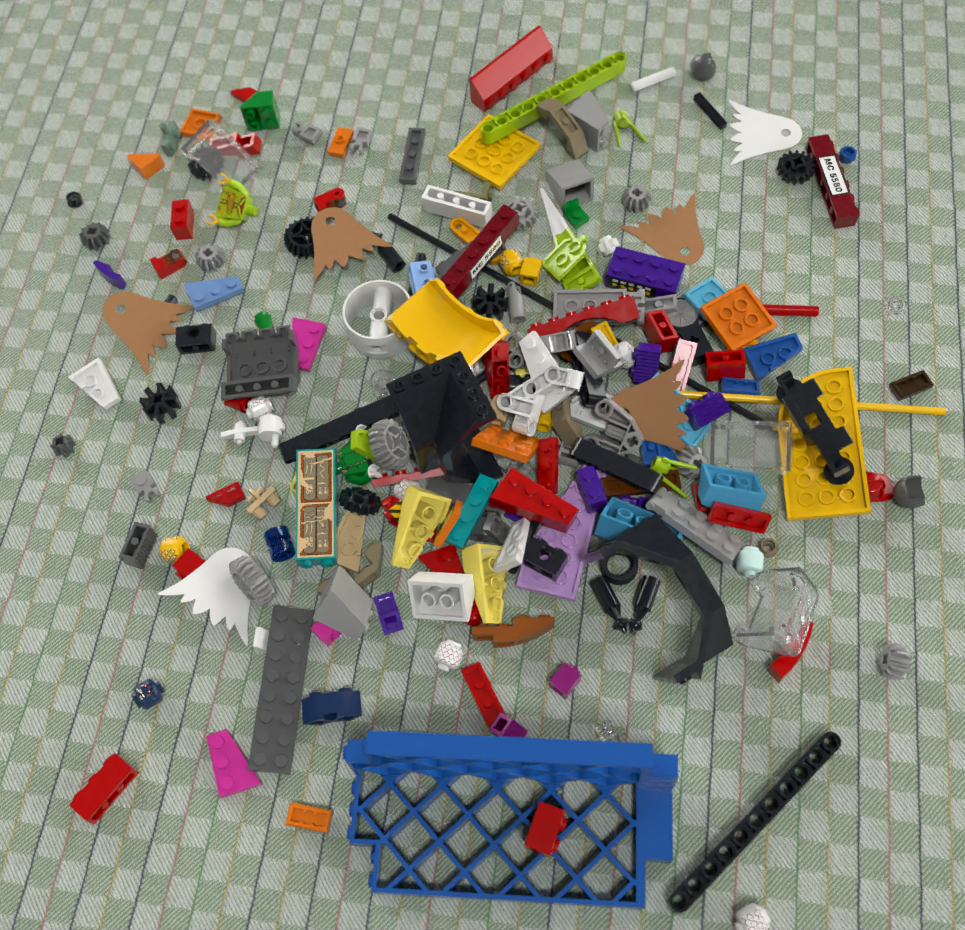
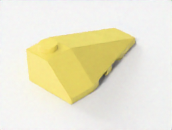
(418, 518)
(488, 585)

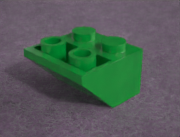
(261, 111)

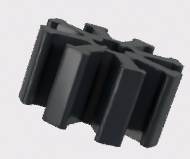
(490, 302)
(160, 403)

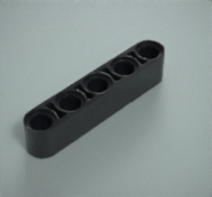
(591, 389)
(616, 466)

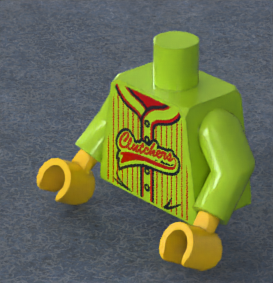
(233, 204)

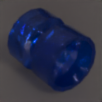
(279, 542)

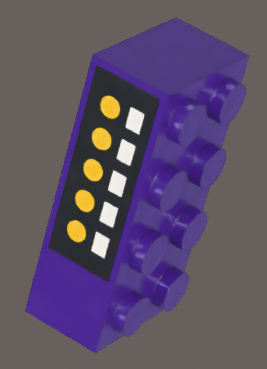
(640, 270)

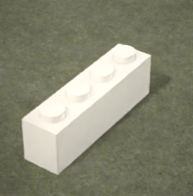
(454, 205)

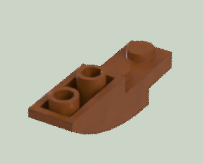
(523, 630)

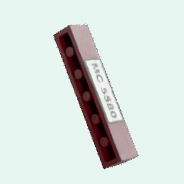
(832, 182)
(480, 250)

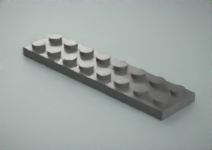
(281, 691)

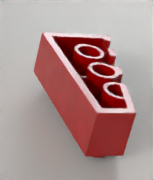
(530, 500)

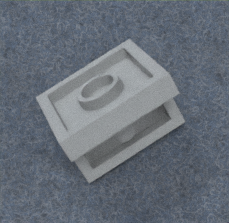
(598, 355)

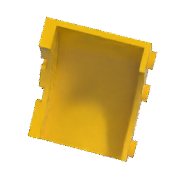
(441, 325)

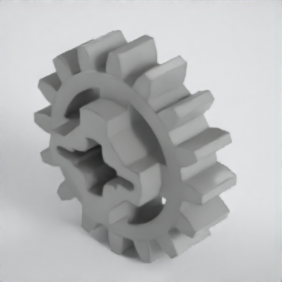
(526, 211)

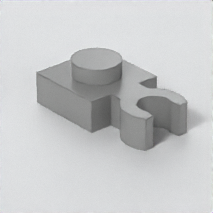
(307, 133)
(361, 138)
(145, 485)

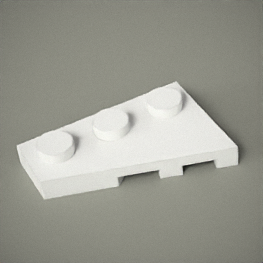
(97, 383)
(513, 547)

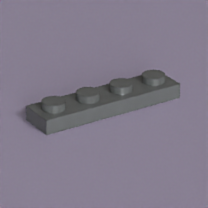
(412, 156)

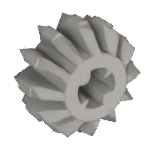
(636, 198)
(210, 257)
(692, 456)
(895, 661)

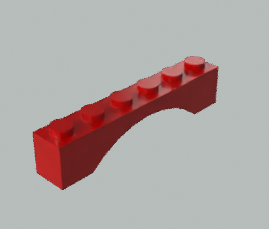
(620, 311)

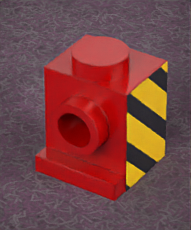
(392, 508)

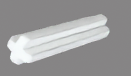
(653, 79)

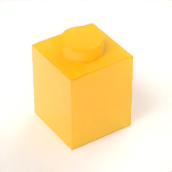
(531, 271)

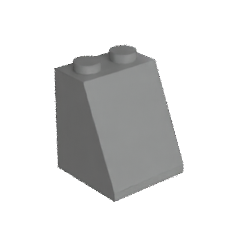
(591, 120)
(571, 182)
(344, 605)

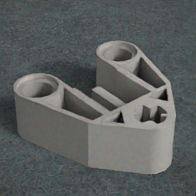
(622, 418)

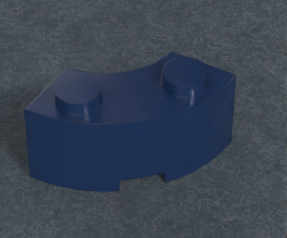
(331, 707)

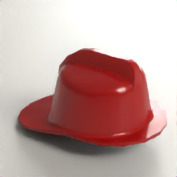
(879, 487)

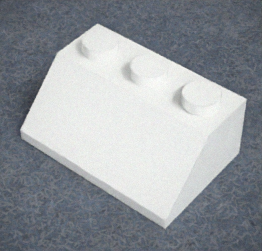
(441, 596)

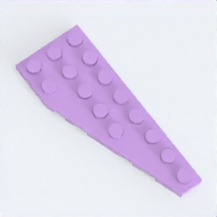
(573, 542)

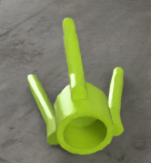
(622, 120)
(663, 465)

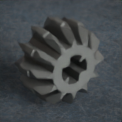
(94, 236)

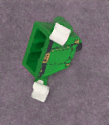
(356, 467)

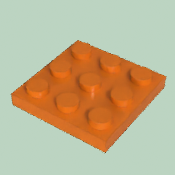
(738, 317)
(506, 443)

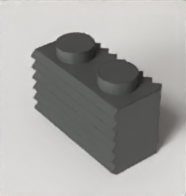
(138, 545)

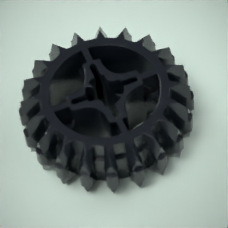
(296, 239)

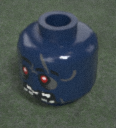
(147, 694)

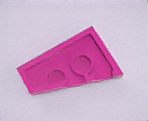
(309, 338)
(229, 765)

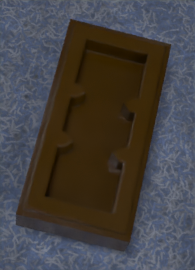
(911, 385)

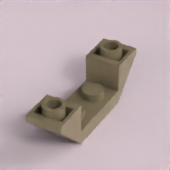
(566, 124)
(562, 423)
(374, 555)

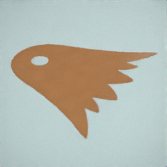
(672, 233)
(340, 239)
(142, 322)
(655, 408)

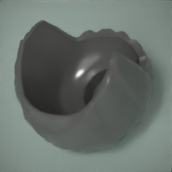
(703, 66)
(909, 492)

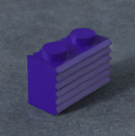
(647, 362)
(707, 410)
(591, 489)

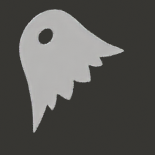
(761, 132)
(216, 590)

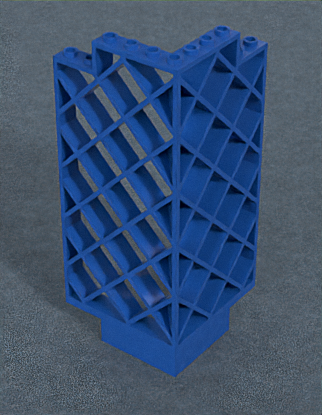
(500, 762)

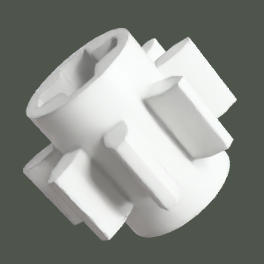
(607, 245)

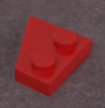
(442, 560)

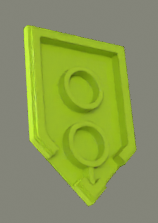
(565, 257)

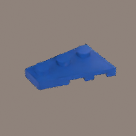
(771, 354)

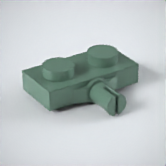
(171, 135)

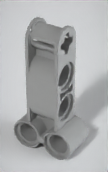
(554, 343)

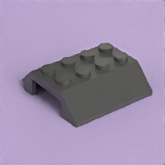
(260, 363)

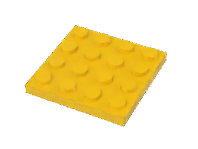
(496, 161)

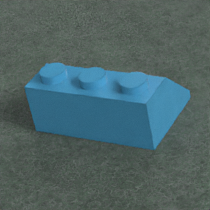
(730, 487)

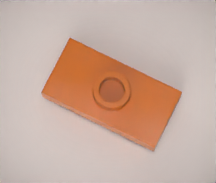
(340, 142)
(309, 818)

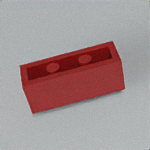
(103, 788)

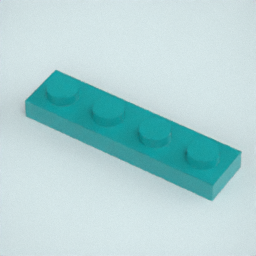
(472, 511)

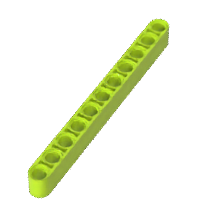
(563, 91)

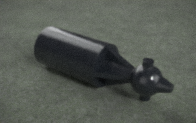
(390, 256)
(644, 601)
(609, 602)

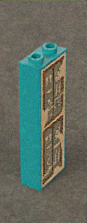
(316, 508)

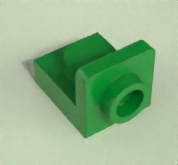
(574, 213)

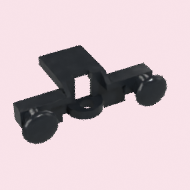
(800, 401)

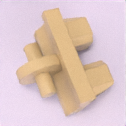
(256, 508)

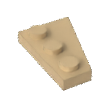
(350, 541)

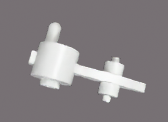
(268, 430)

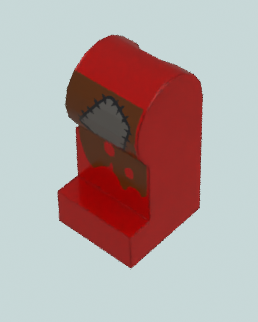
(330, 199)
(168, 263)

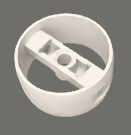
(382, 296)

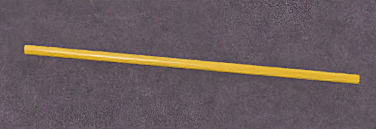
(860, 405)

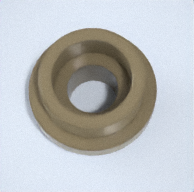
(772, 544)

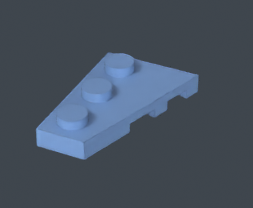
(210, 292)

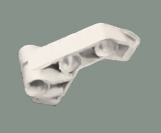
(528, 405)

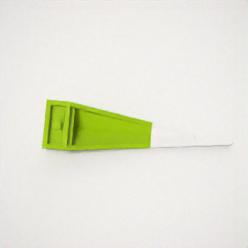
(585, 273)

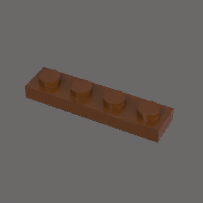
(617, 488)

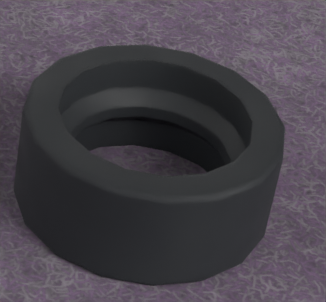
(617, 579)

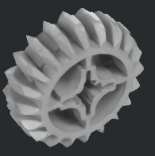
(389, 444)
(252, 581)

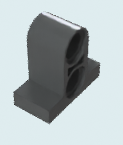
(490, 529)

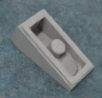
(668, 303)

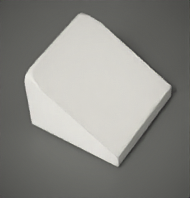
(261, 639)

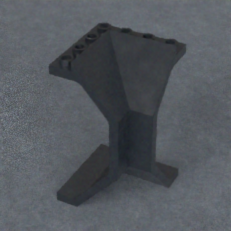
(442, 415)
(658, 544)

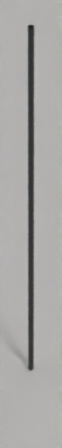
(693, 384)

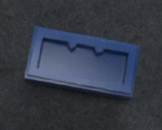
(740, 386)

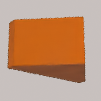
(146, 164)

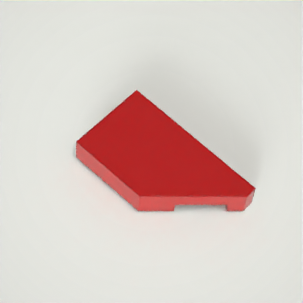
(243, 94)
(227, 496)

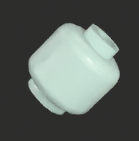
(750, 561)

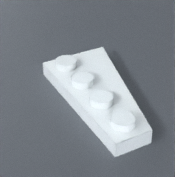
(537, 359)

